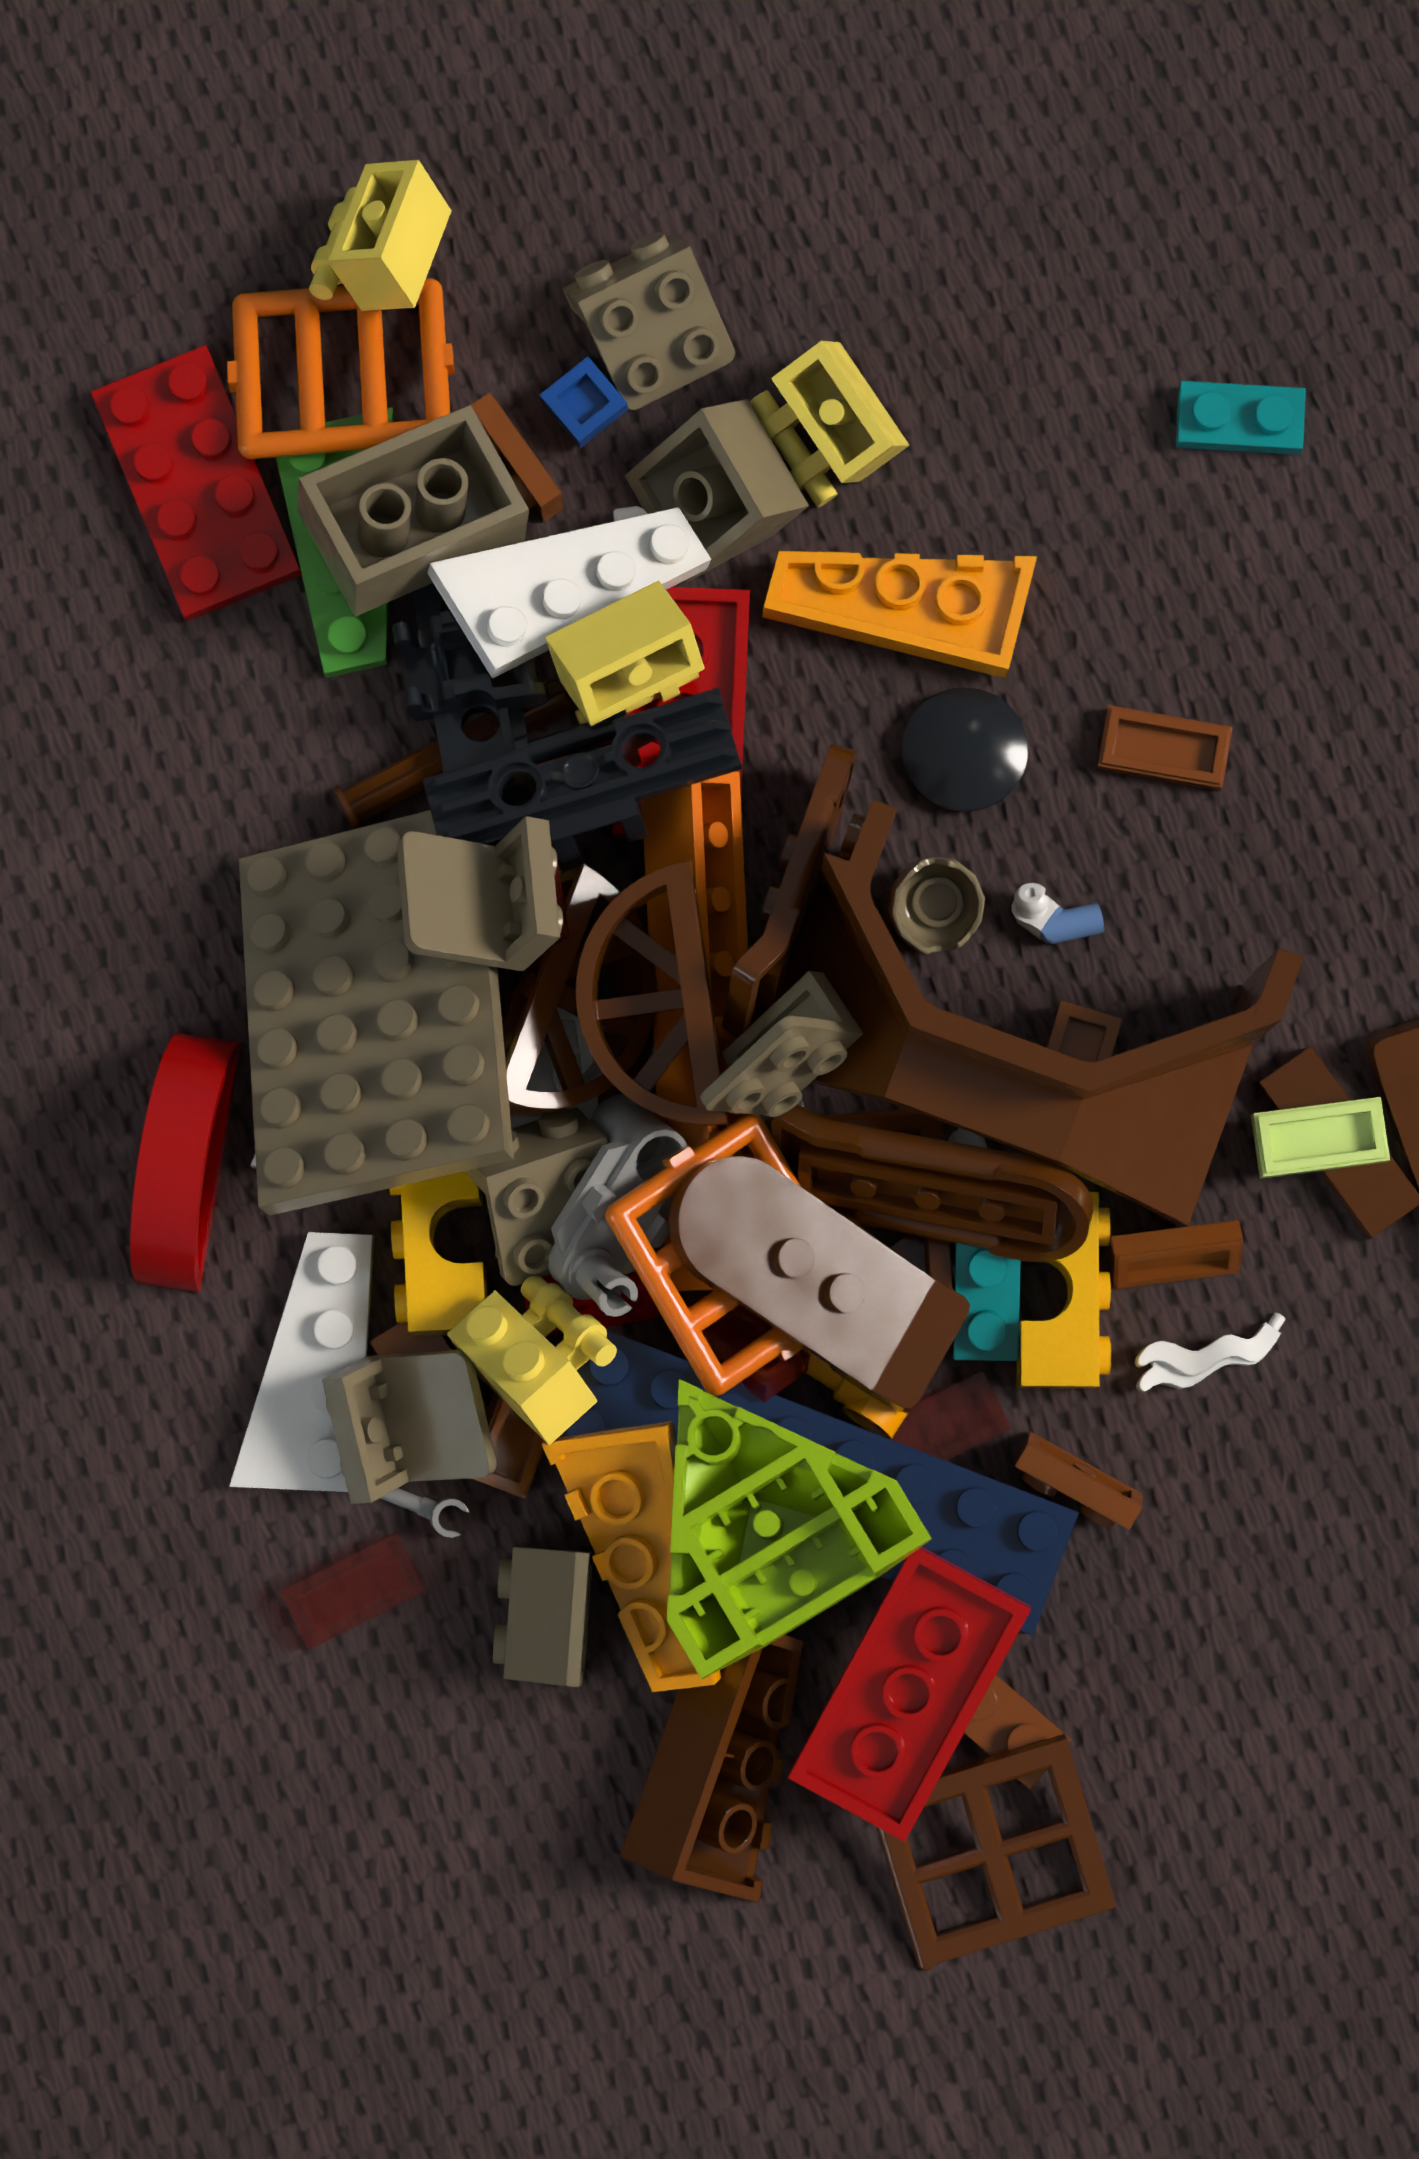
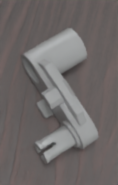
(585, 1251)

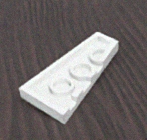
(533, 588)
(320, 1332)

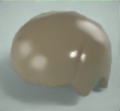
(936, 904)

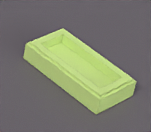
(1320, 1137)

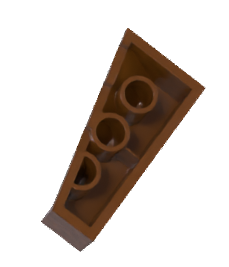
(713, 1776)

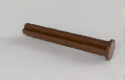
(406, 775)

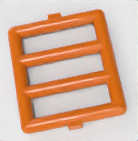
(313, 435)
(656, 1267)

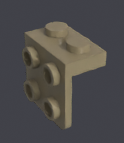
(651, 318)
(480, 898)
(784, 1051)
(534, 1188)
(408, 1421)

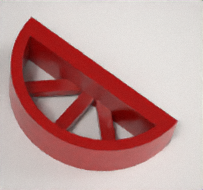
(181, 1160)

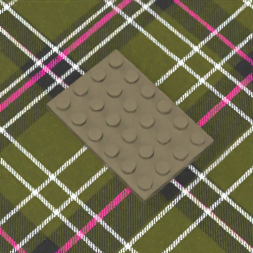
(359, 1050)

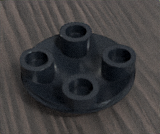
(964, 749)

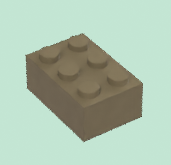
(410, 505)

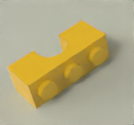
(435, 1289)
(1068, 1347)

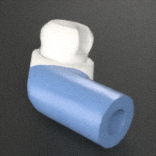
(1050, 921)

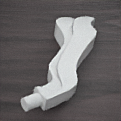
(1185, 1368)

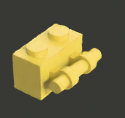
(382, 237)
(839, 415)
(626, 655)
(527, 1369)

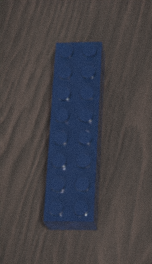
(972, 1519)

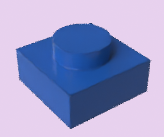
(583, 402)

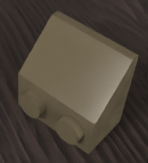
(722, 479)
(545, 1615)

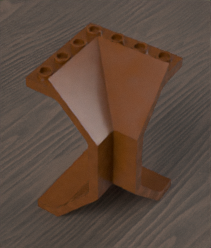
(1124, 1122)

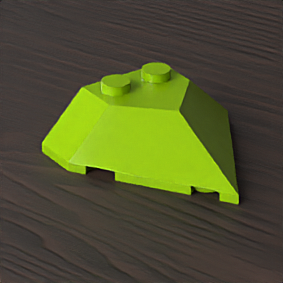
(769, 1530)

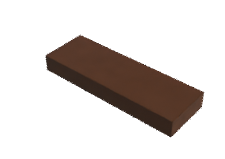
(1371, 1193)

